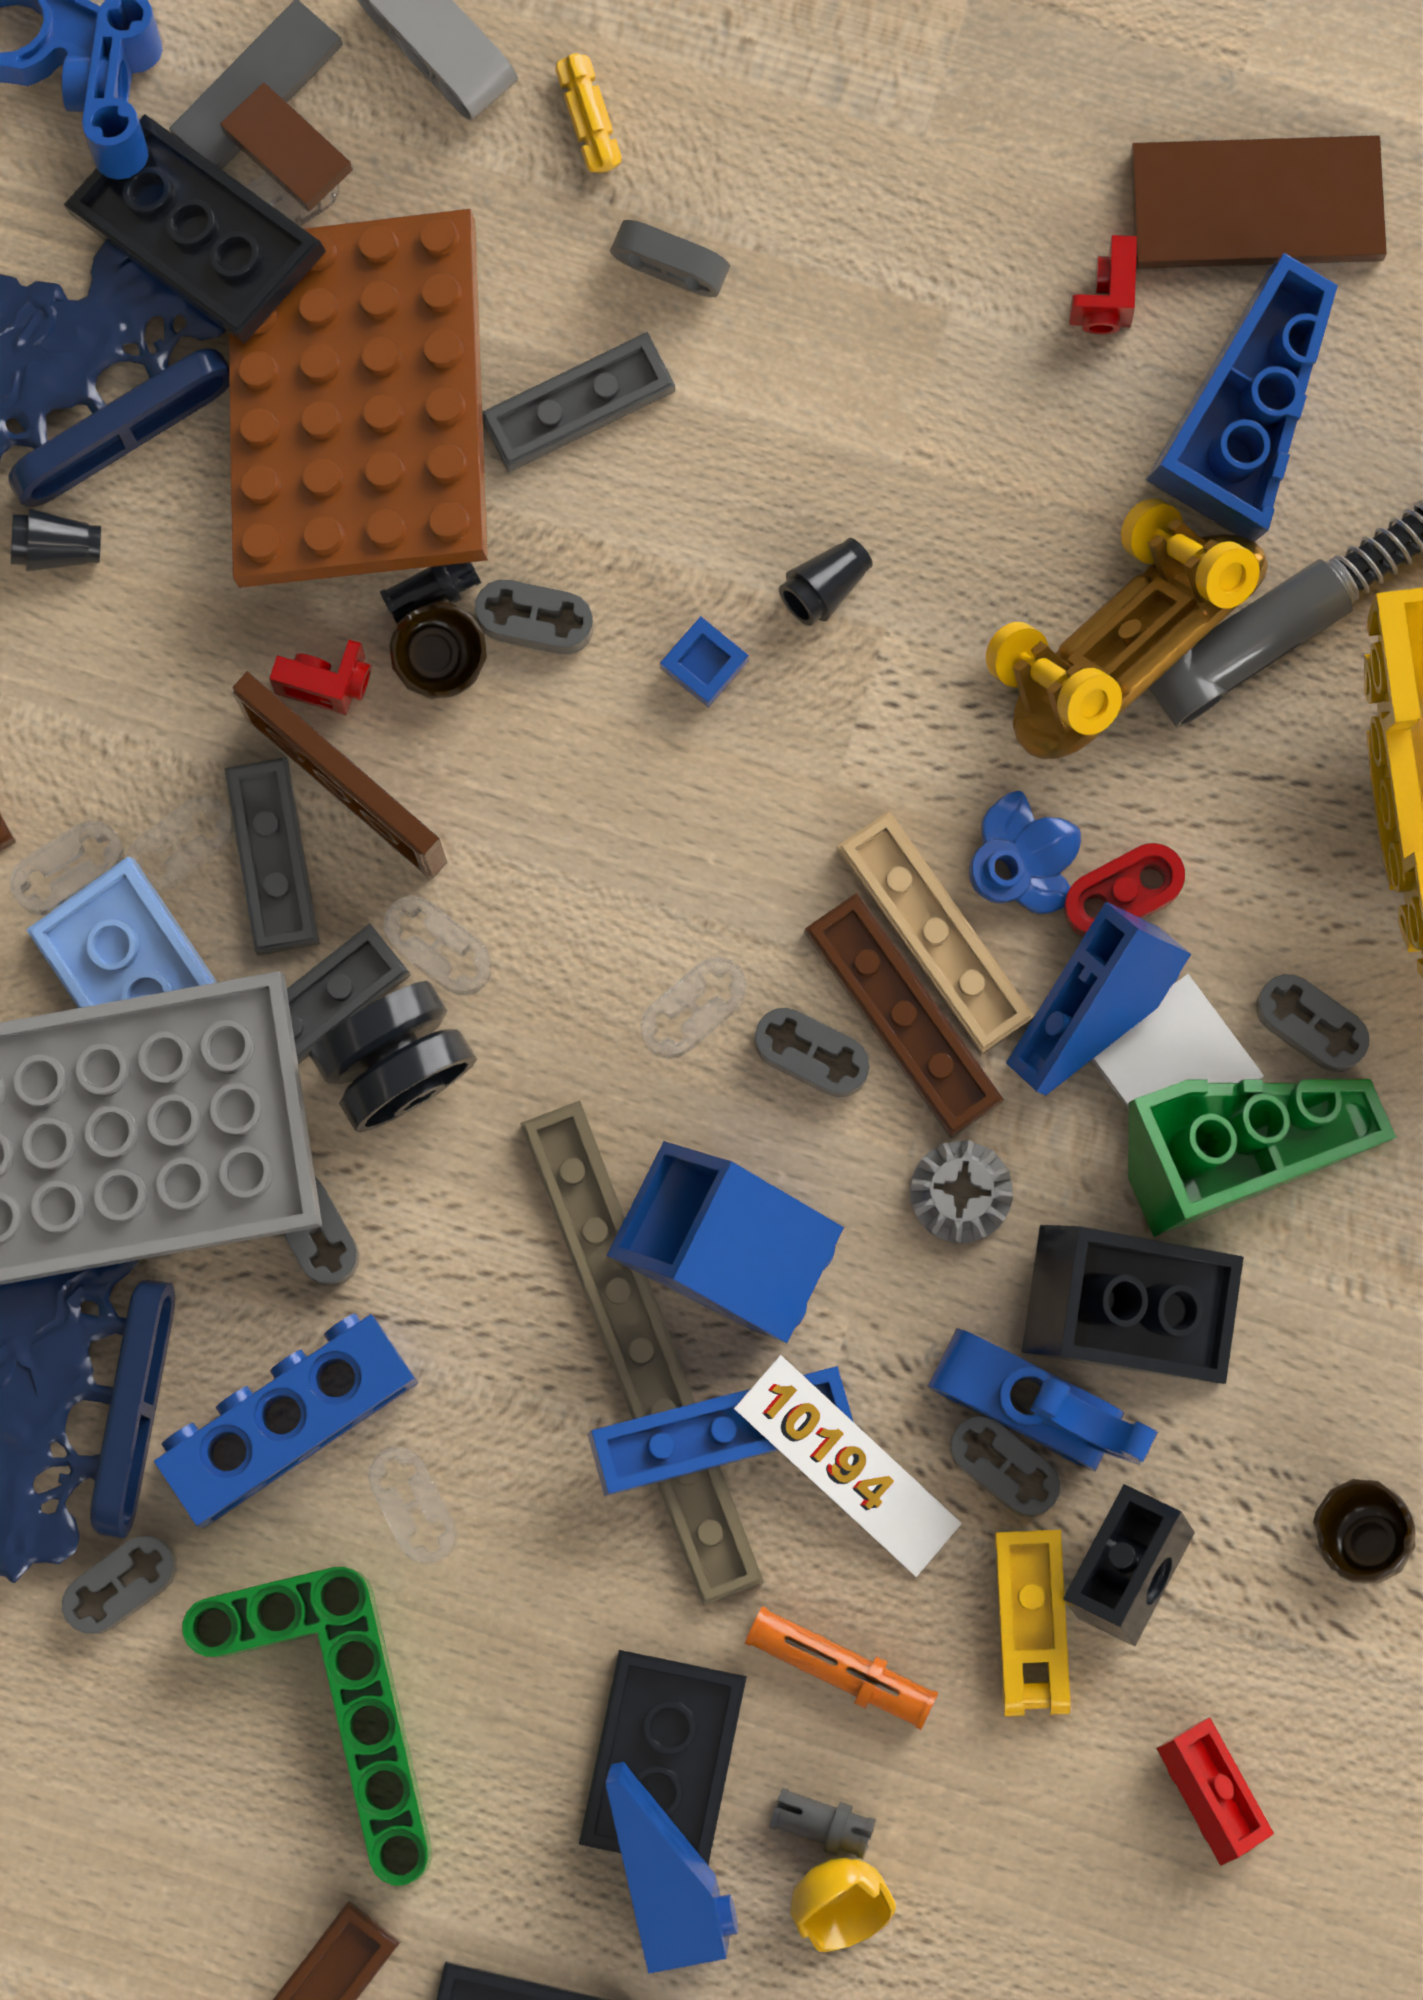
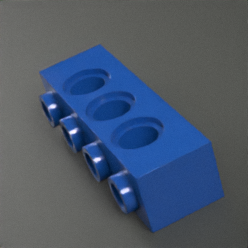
(189, 1459)

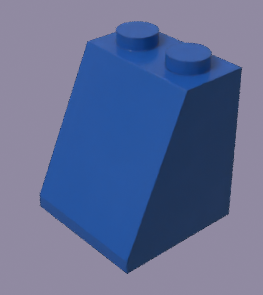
(726, 1240)

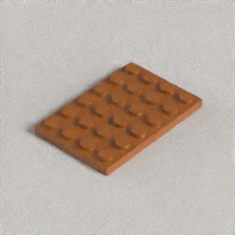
(363, 410)

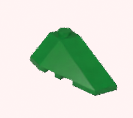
(1224, 1143)

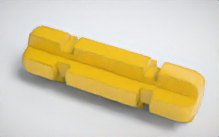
(588, 113)

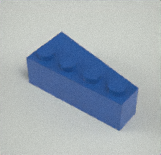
(1243, 417)

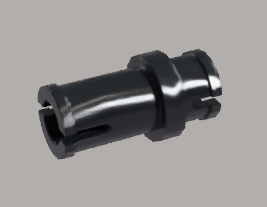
(429, 586)

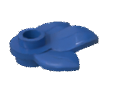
(1032, 851)

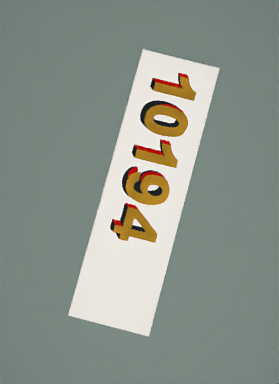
(848, 1465)

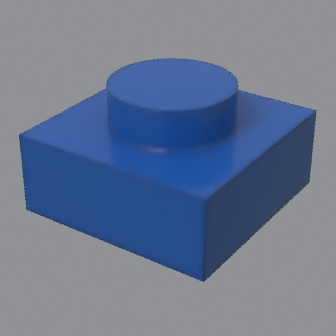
(704, 661)

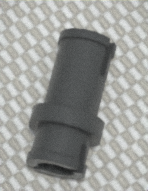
(823, 1823)

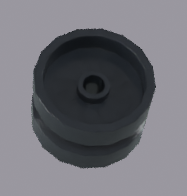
(392, 1056)

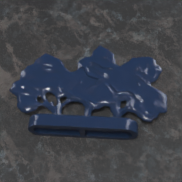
(60, 347)
(48, 1372)

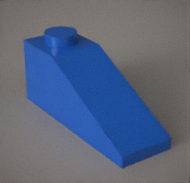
(1100, 995)
(670, 1884)

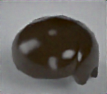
(438, 650)
(1364, 1531)

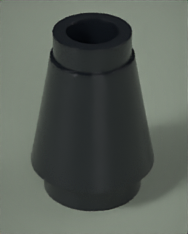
(53, 541)
(824, 581)

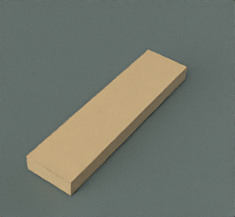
(935, 933)

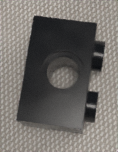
(1129, 1565)

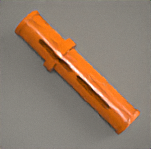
(912, 1702)

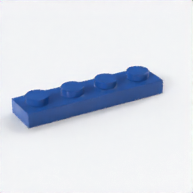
(688, 1439)

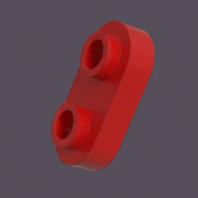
(1121, 886)

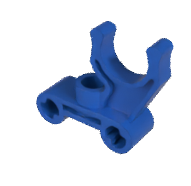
(98, 57)
(1066, 1417)

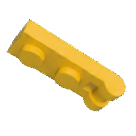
(1032, 1620)

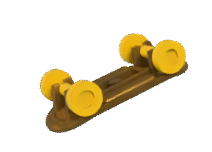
(1131, 638)

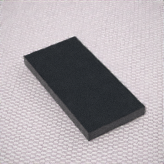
(199, 233)

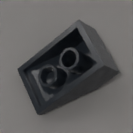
(1132, 1303)

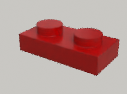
(1215, 1791)

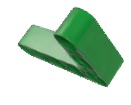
(348, 1695)

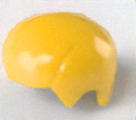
(841, 1904)

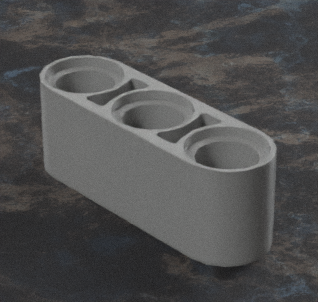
(446, 50)

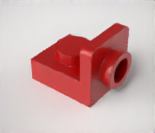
(1118, 280)
(312, 682)

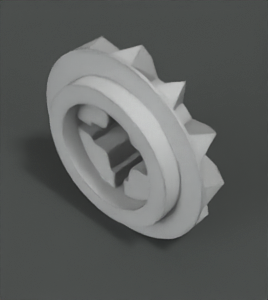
(937, 1209)

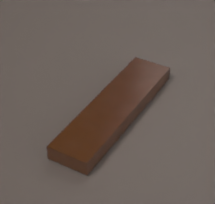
(903, 1015)

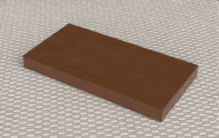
(1258, 201)
(339, 776)

